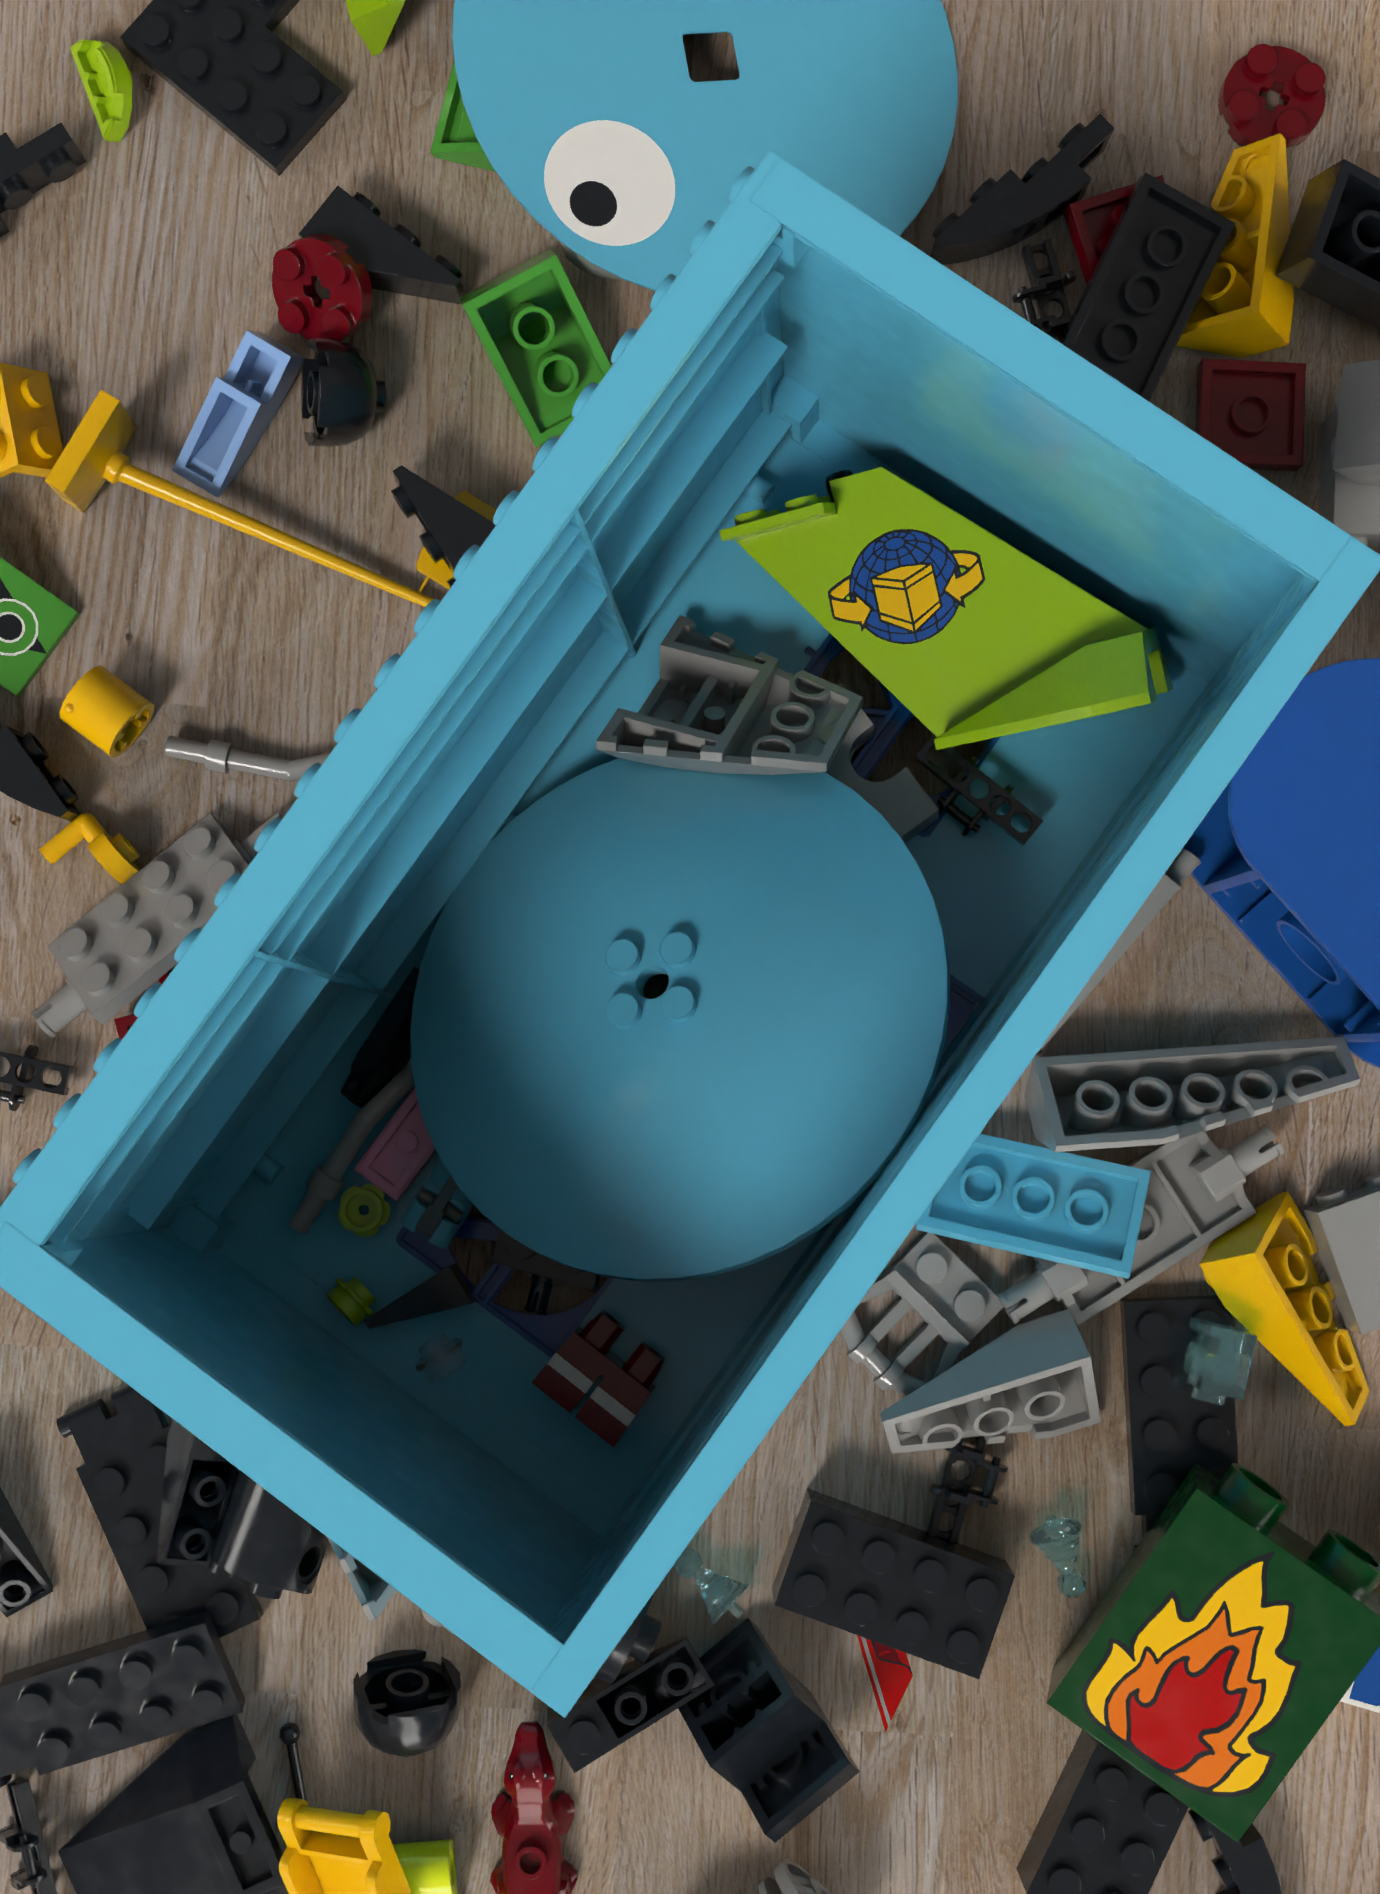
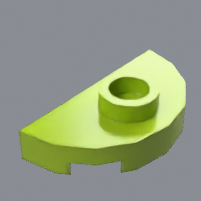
(106, 84)

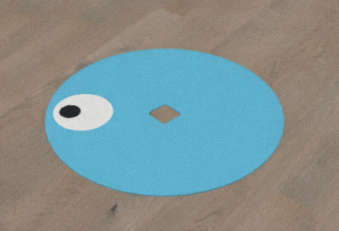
(630, 157)

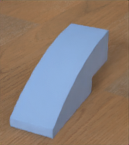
(237, 412)

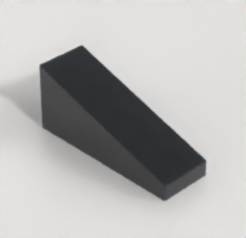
(434, 1295)

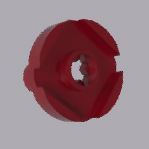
(1281, 71)
(295, 293)

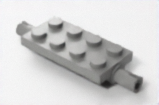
(138, 927)
(1189, 1202)

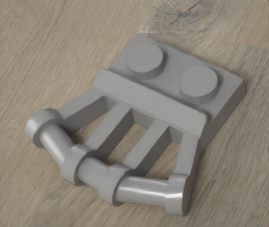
(941, 1293)

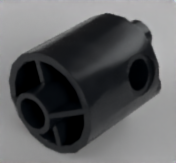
(267, 1543)

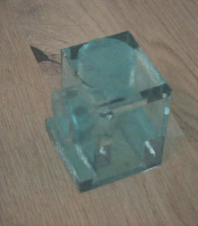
(1218, 1361)

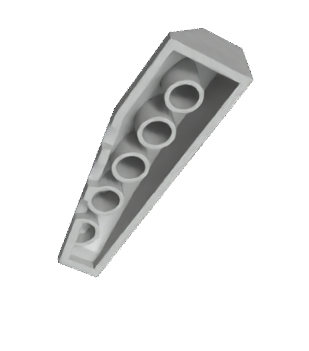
(1176, 1091)

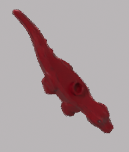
(532, 1821)

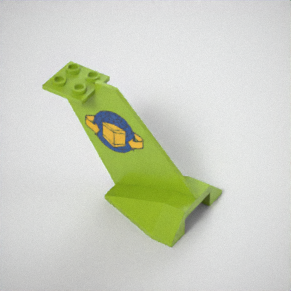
(950, 612)

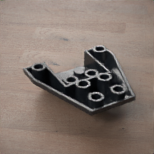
(182, 1825)

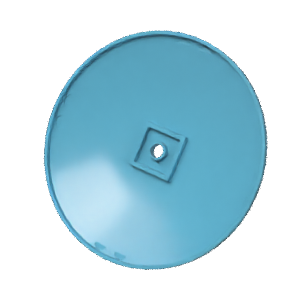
(738, 1098)

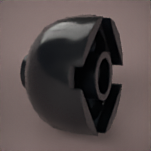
(339, 393)
(406, 1702)

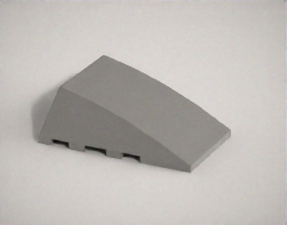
(731, 712)

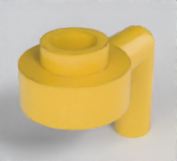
(114, 853)

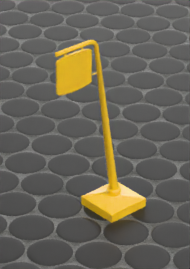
(98, 456)

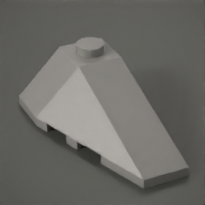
(1022, 1381)

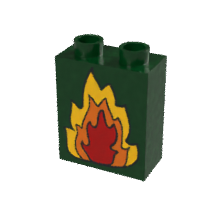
(1221, 1646)

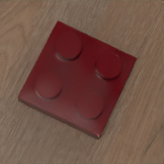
(1253, 411)

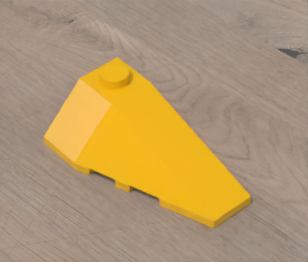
(1243, 302)
(1274, 1291)

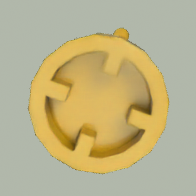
(106, 711)

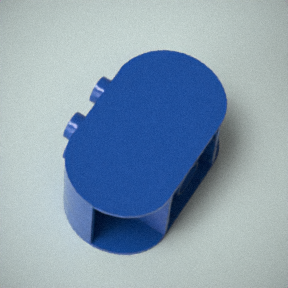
(1299, 849)

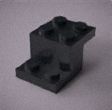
(766, 1732)

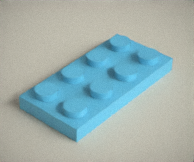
(1042, 1205)

